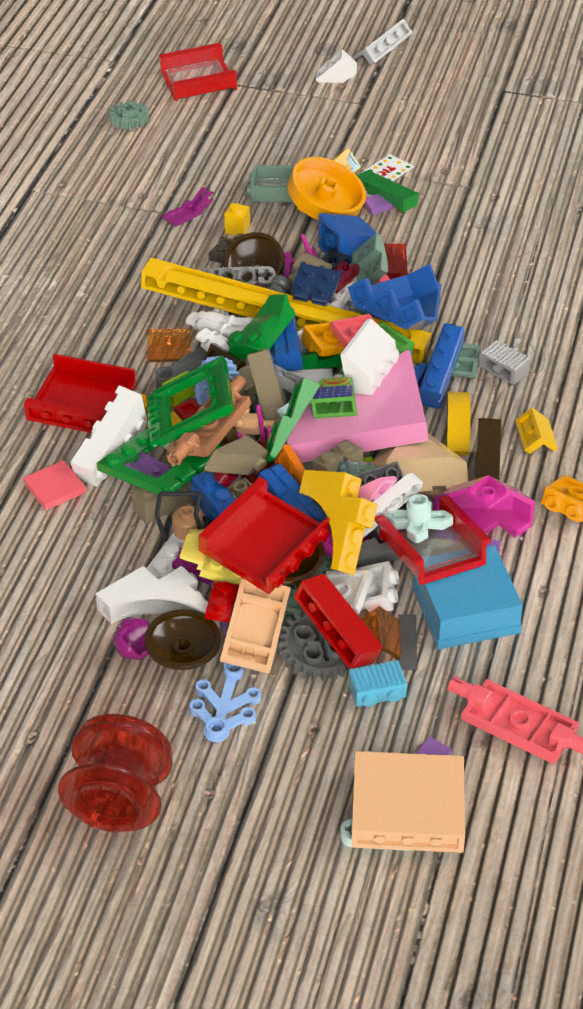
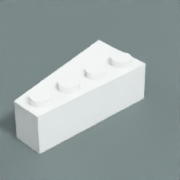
(121, 423)

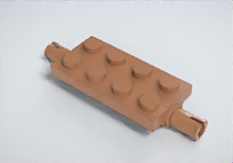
(205, 439)

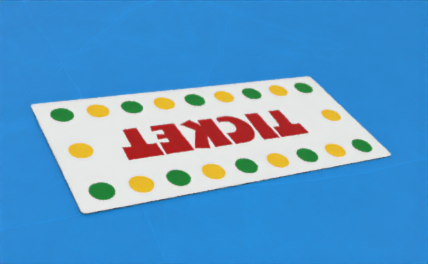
(390, 168)

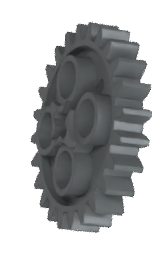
(300, 651)

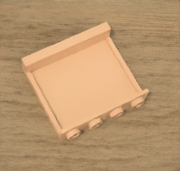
(408, 802)

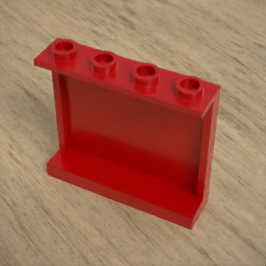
(77, 393)
(262, 537)

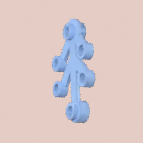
(218, 727)

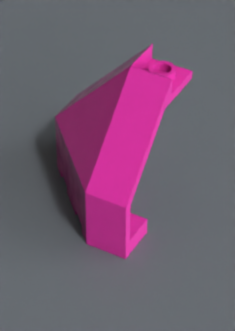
(492, 504)

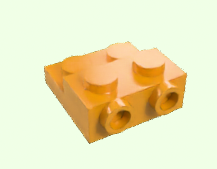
(321, 340)
(566, 497)

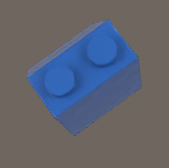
(342, 233)

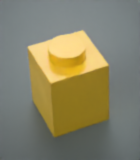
(237, 219)

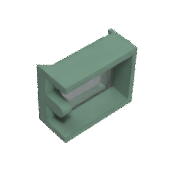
(269, 183)

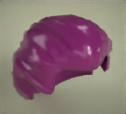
(130, 638)

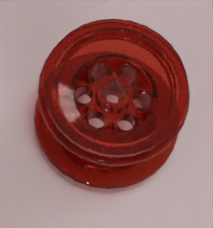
(116, 773)

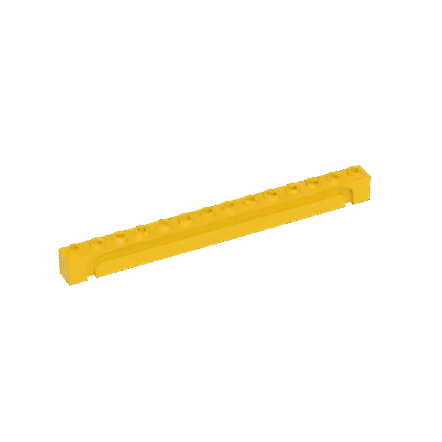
(248, 299)

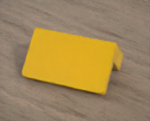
(535, 431)

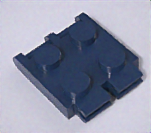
(316, 284)

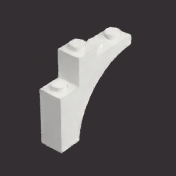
(146, 594)

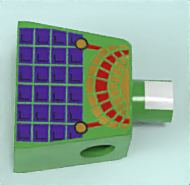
(334, 398)

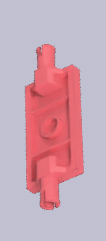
(517, 719)

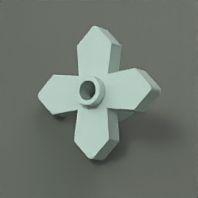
(419, 518)

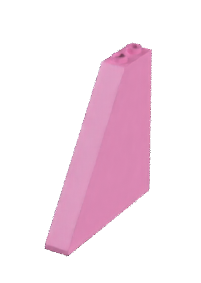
(384, 419)

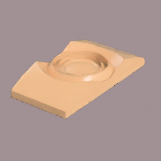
(255, 627)

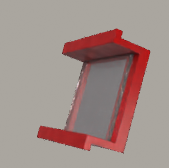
(196, 71)
(444, 551)

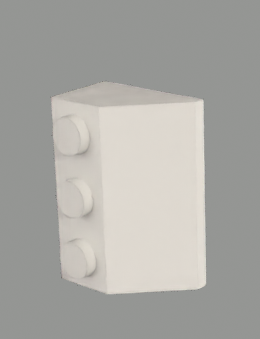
(369, 357)

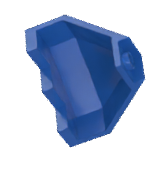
(405, 301)

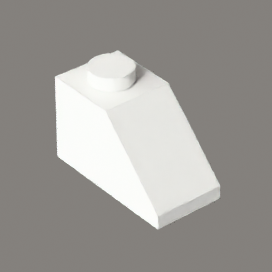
(337, 69)

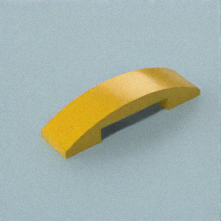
(458, 422)

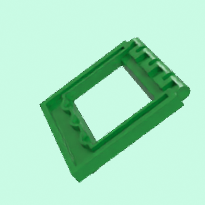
(158, 407)
(129, 452)

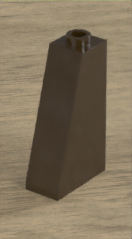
(488, 448)

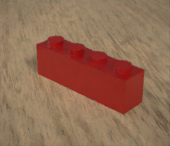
(337, 622)

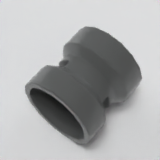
(280, 284)

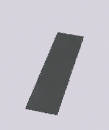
(408, 637)

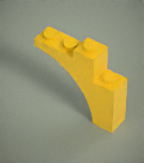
(347, 513)

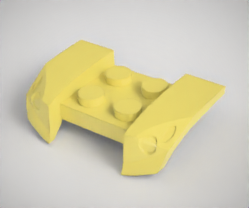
(209, 568)

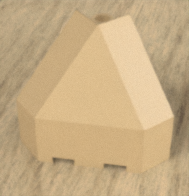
(430, 462)

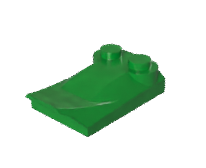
(263, 329)

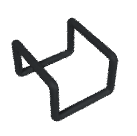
(165, 533)

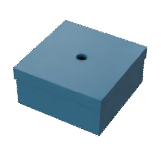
(471, 604)

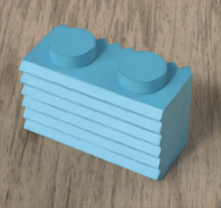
(377, 683)

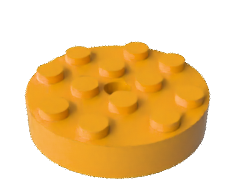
(325, 187)

